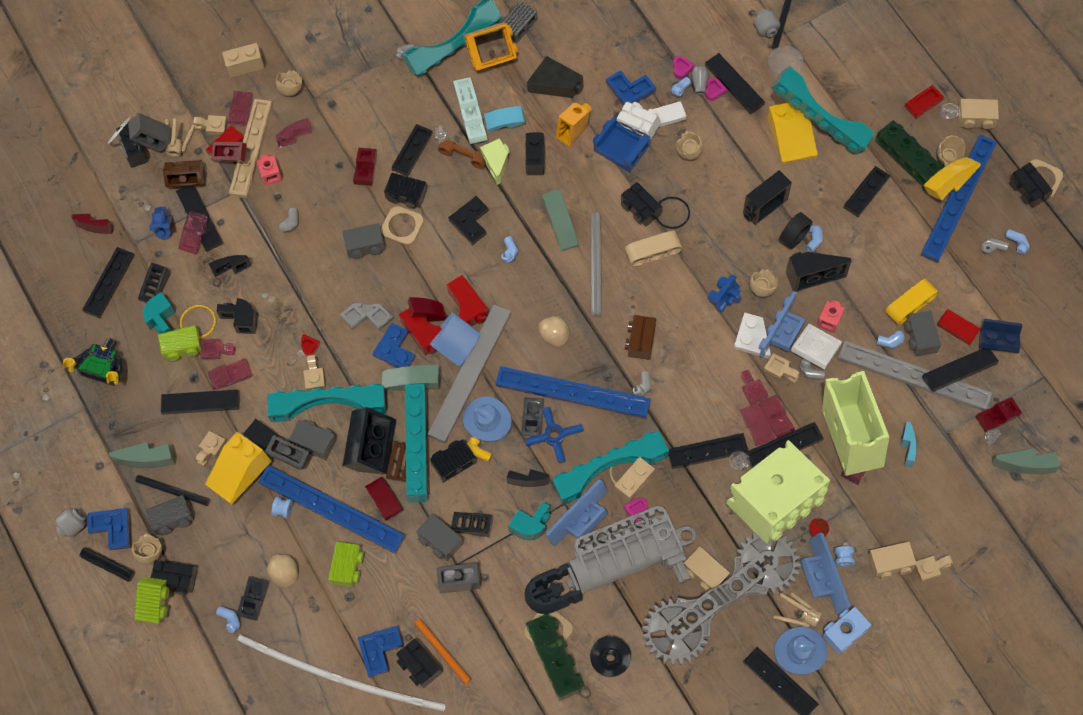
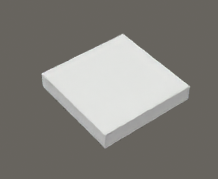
(816, 346)

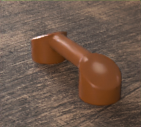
(447, 147)

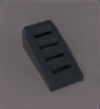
(151, 274)
(470, 530)

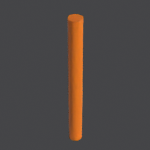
(442, 651)

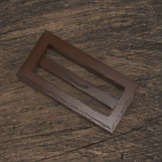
(402, 446)

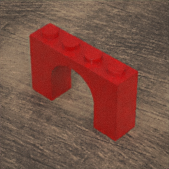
(471, 311)

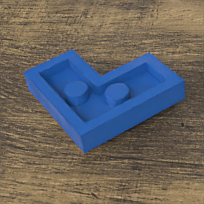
(630, 91)
(390, 348)
(115, 523)
(375, 645)

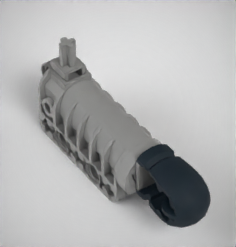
(621, 555)

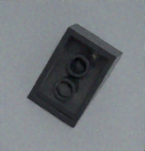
(815, 269)

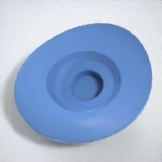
(487, 419)
(800, 651)

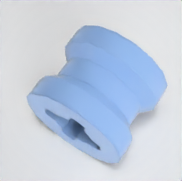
(282, 507)
(844, 556)

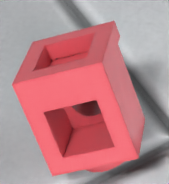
(269, 169)
(830, 321)

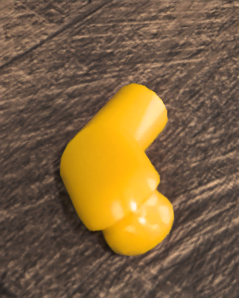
(477, 451)

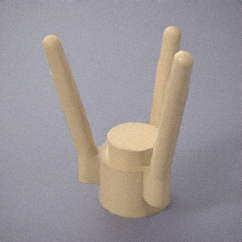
(175, 148)
(810, 614)

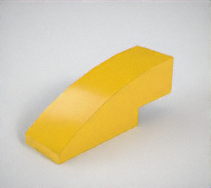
(951, 177)

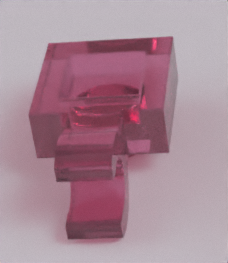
(214, 348)
(753, 389)

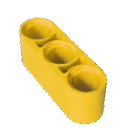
(912, 301)

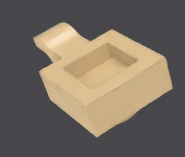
(214, 125)
(780, 367)
(313, 377)
(210, 446)
(930, 568)

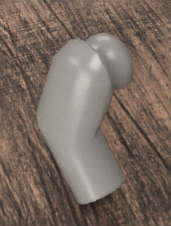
(291, 222)
(993, 244)

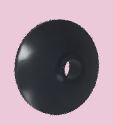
(610, 646)

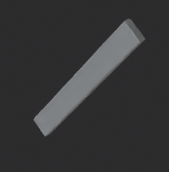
(469, 374)
(911, 375)

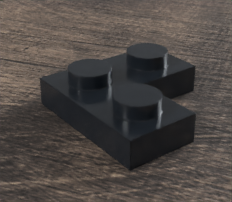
(466, 220)

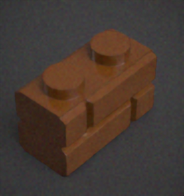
(183, 173)
(641, 337)

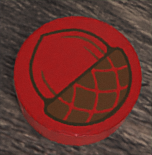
(818, 526)

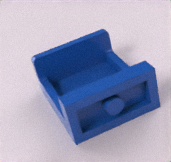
(620, 145)

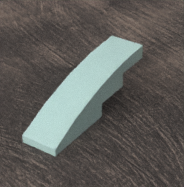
(470, 110)

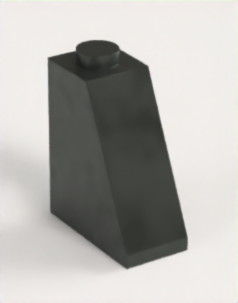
(555, 80)

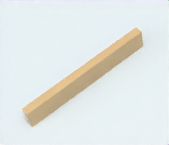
(253, 138)

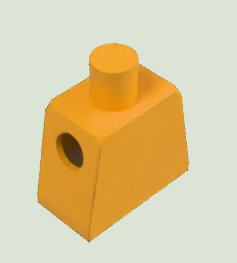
(572, 123)

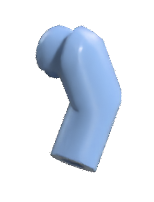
(677, 89)
(817, 238)
(1021, 240)
(511, 251)
(893, 341)
(231, 616)

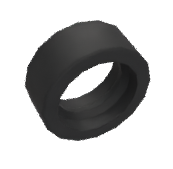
(795, 230)

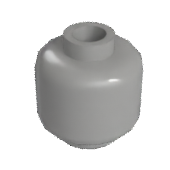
(767, 23)
(70, 522)

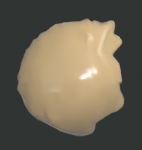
(288, 83)
(689, 146)
(951, 150)
(763, 283)
(554, 331)
(147, 549)
(282, 570)

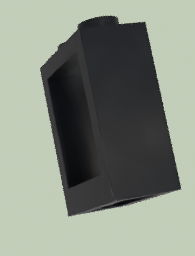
(766, 197)

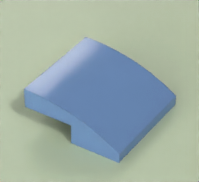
(455, 339)

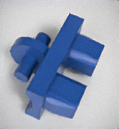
(161, 222)
(727, 295)

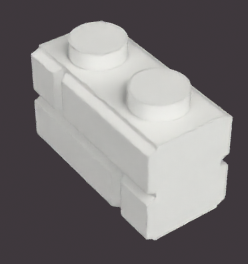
(638, 119)

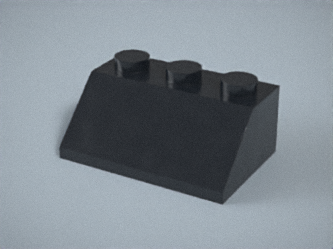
(369, 441)

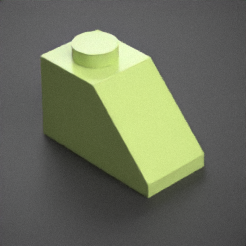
(496, 158)

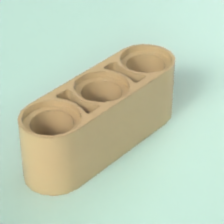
(653, 248)

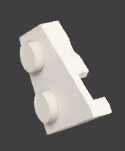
(750, 335)

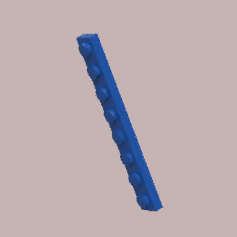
(957, 202)
(573, 392)
(331, 509)

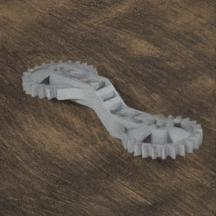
(720, 599)

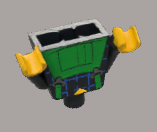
(98, 363)

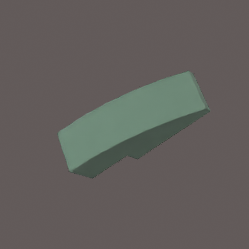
(560, 220)
(396, 378)
(144, 456)
(1028, 462)

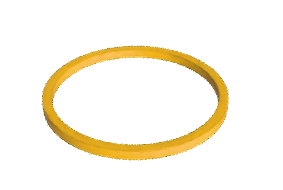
(196, 306)

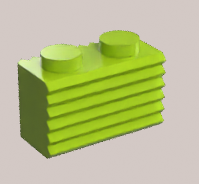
(180, 343)
(345, 565)
(151, 600)

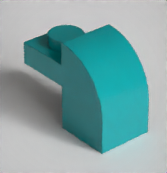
(157, 311)
(530, 527)

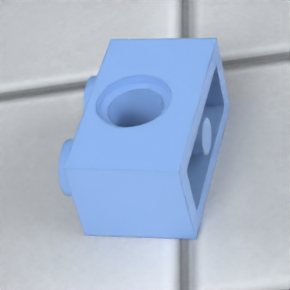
(840, 641)

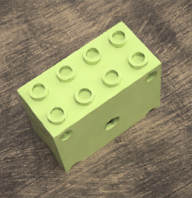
(855, 423)
(778, 492)

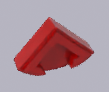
(309, 345)

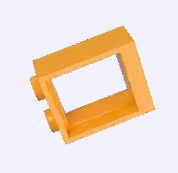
(473, 52)

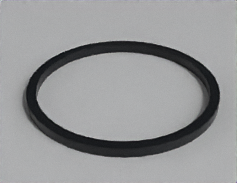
(681, 225)

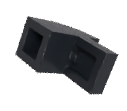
(242, 313)

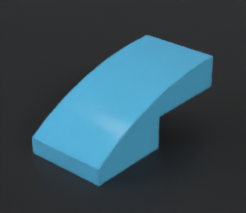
(504, 117)
(909, 441)

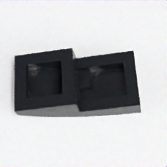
(236, 263)
(532, 416)
(259, 434)
(533, 479)
(253, 598)

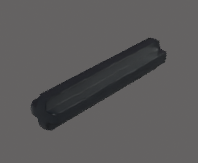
(106, 564)

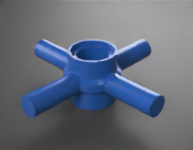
(554, 442)

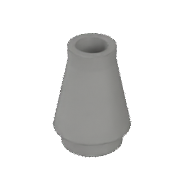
(700, 79)

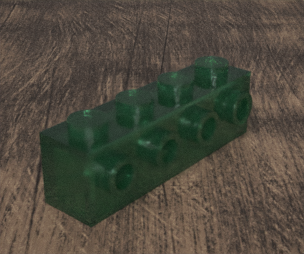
(907, 152)
(553, 657)

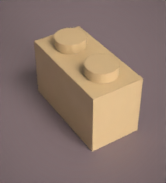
(243, 60)
(978, 113)
(634, 480)
(892, 560)
(705, 570)

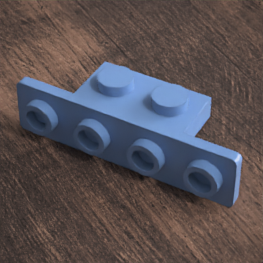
(785, 329)
(581, 516)
(823, 574)

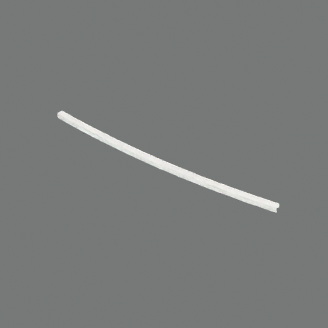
(339, 679)

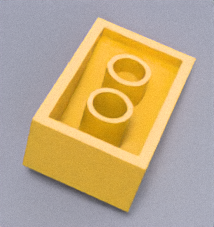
(791, 133)
(236, 468)

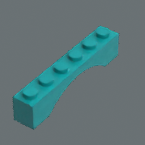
(421, 57)
(794, 89)
(288, 405)
(416, 443)
(572, 484)

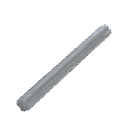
(596, 304)

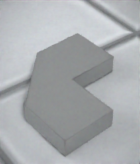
(359, 312)

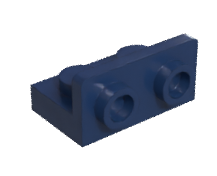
(1000, 335)

